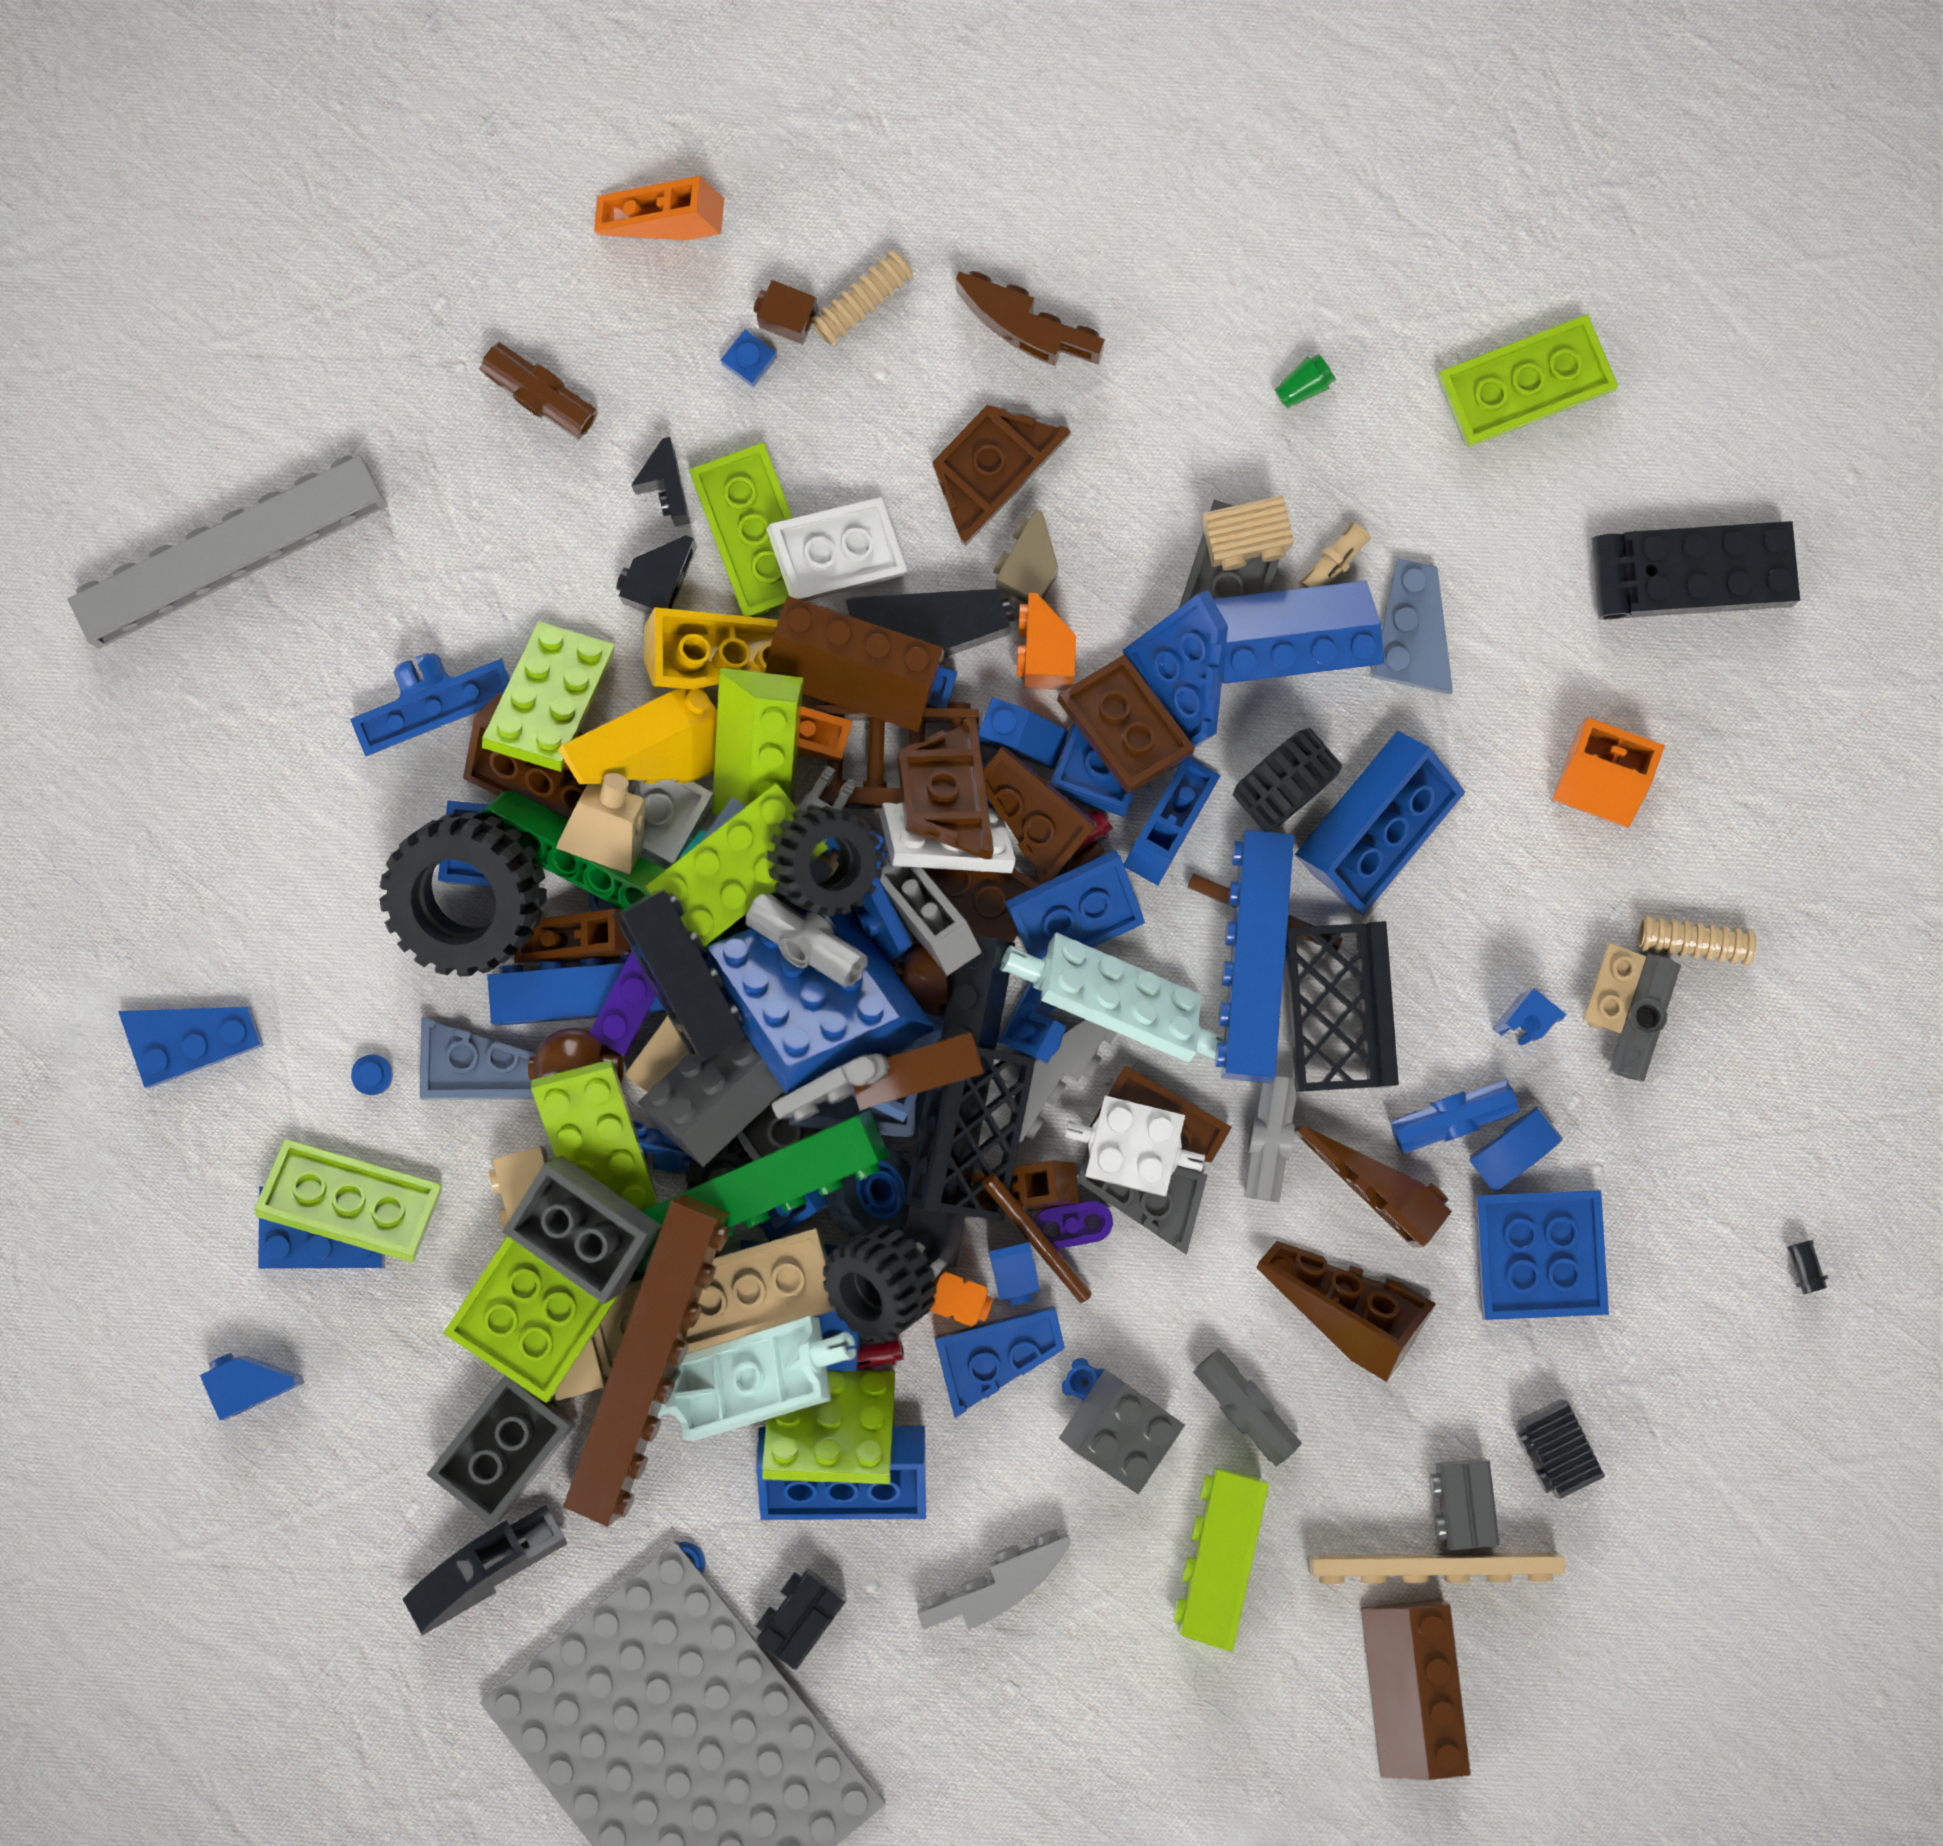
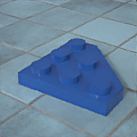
(1185, 664)

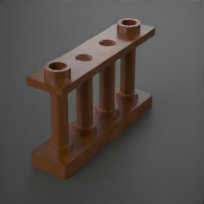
(875, 790)

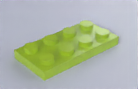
(1527, 381)
(740, 503)
(548, 695)
(729, 867)
(594, 1129)
(348, 1200)

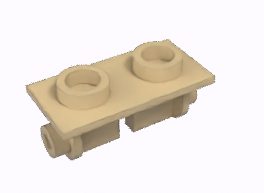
(1614, 988)

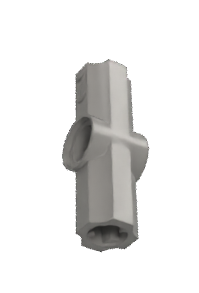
(806, 940)
(1271, 1139)

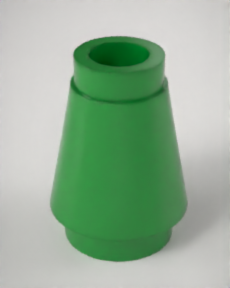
(1305, 381)

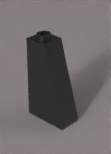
(941, 618)

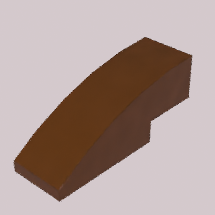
(922, 1070)

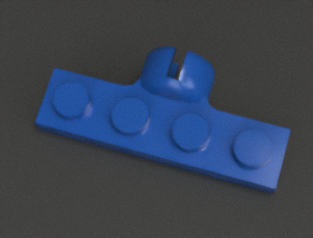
(428, 702)

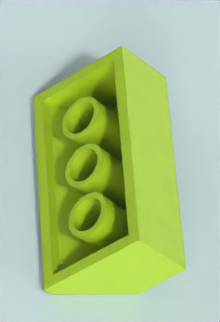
(755, 735)
(1222, 1557)

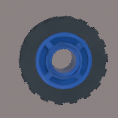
(857, 1209)

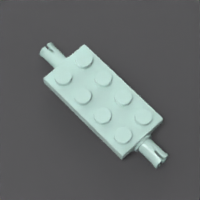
(1116, 996)
(754, 1378)

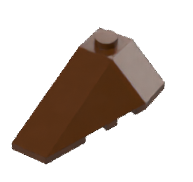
(1398, 1199)
(1359, 1315)

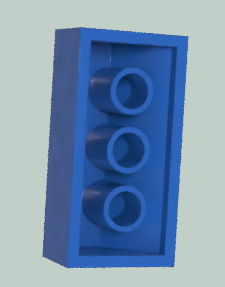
(1300, 631)
(1380, 822)
(851, 1501)

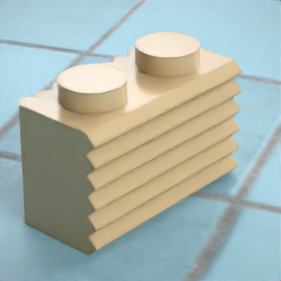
(1247, 533)

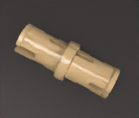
(1337, 557)

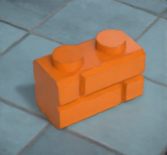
(961, 1299)

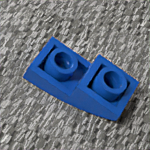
(1516, 1149)

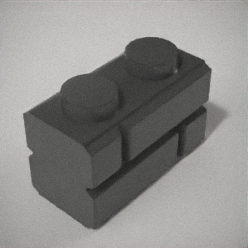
(1465, 1504)

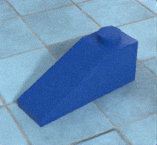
(1171, 821)

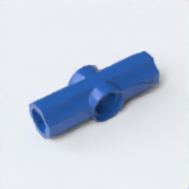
(1454, 1116)

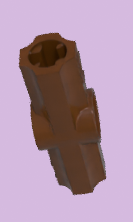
(538, 390)

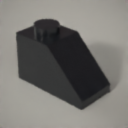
(656, 576)

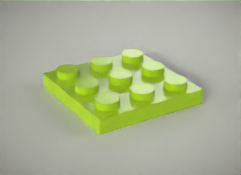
(527, 1320)
(837, 1438)

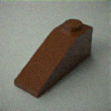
(575, 938)
(1037, 1186)

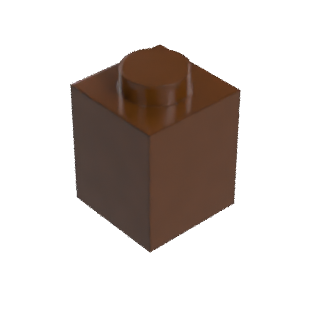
(785, 311)

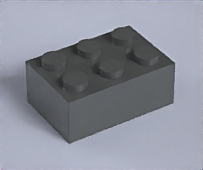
(711, 1100)
(582, 1229)
(501, 1450)

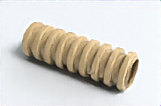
(862, 297)
(1697, 940)

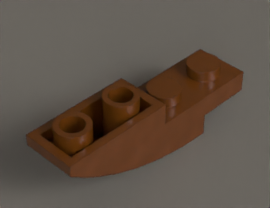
(1011, 318)

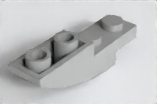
(1072, 1059)
(1014, 1575)

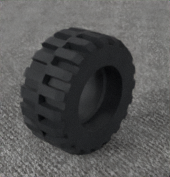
(422, 922)

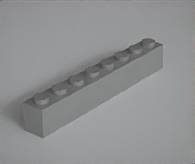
(226, 551)

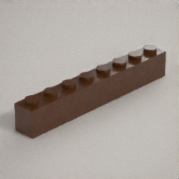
(647, 1359)

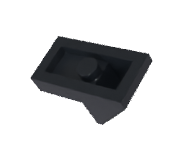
(661, 473)

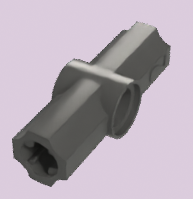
(1637, 1043)
(1247, 1407)

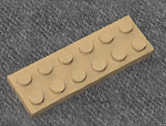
(747, 1295)

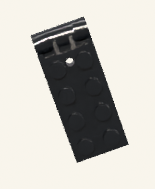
(1695, 570)

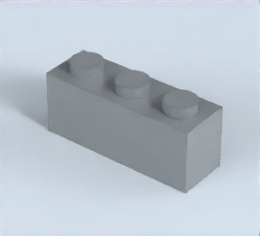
(930, 916)

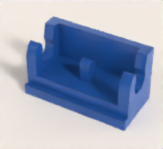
(1532, 1014)

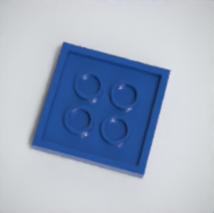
(1541, 1255)

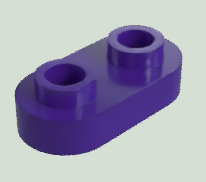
(1071, 1223)

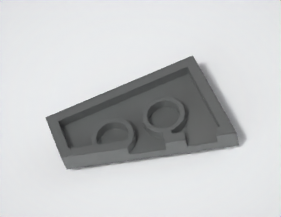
(1168, 1216)

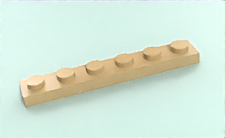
(1454, 1567)

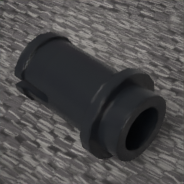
(1807, 1267)

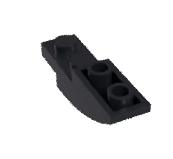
(481, 1565)

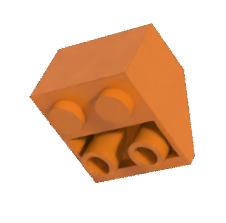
(1049, 650)
(1607, 772)

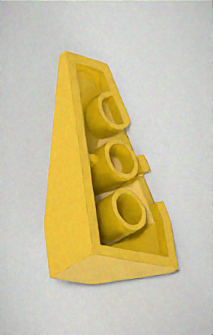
(692, 646)
(652, 743)

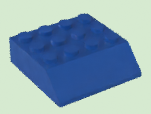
(805, 1019)

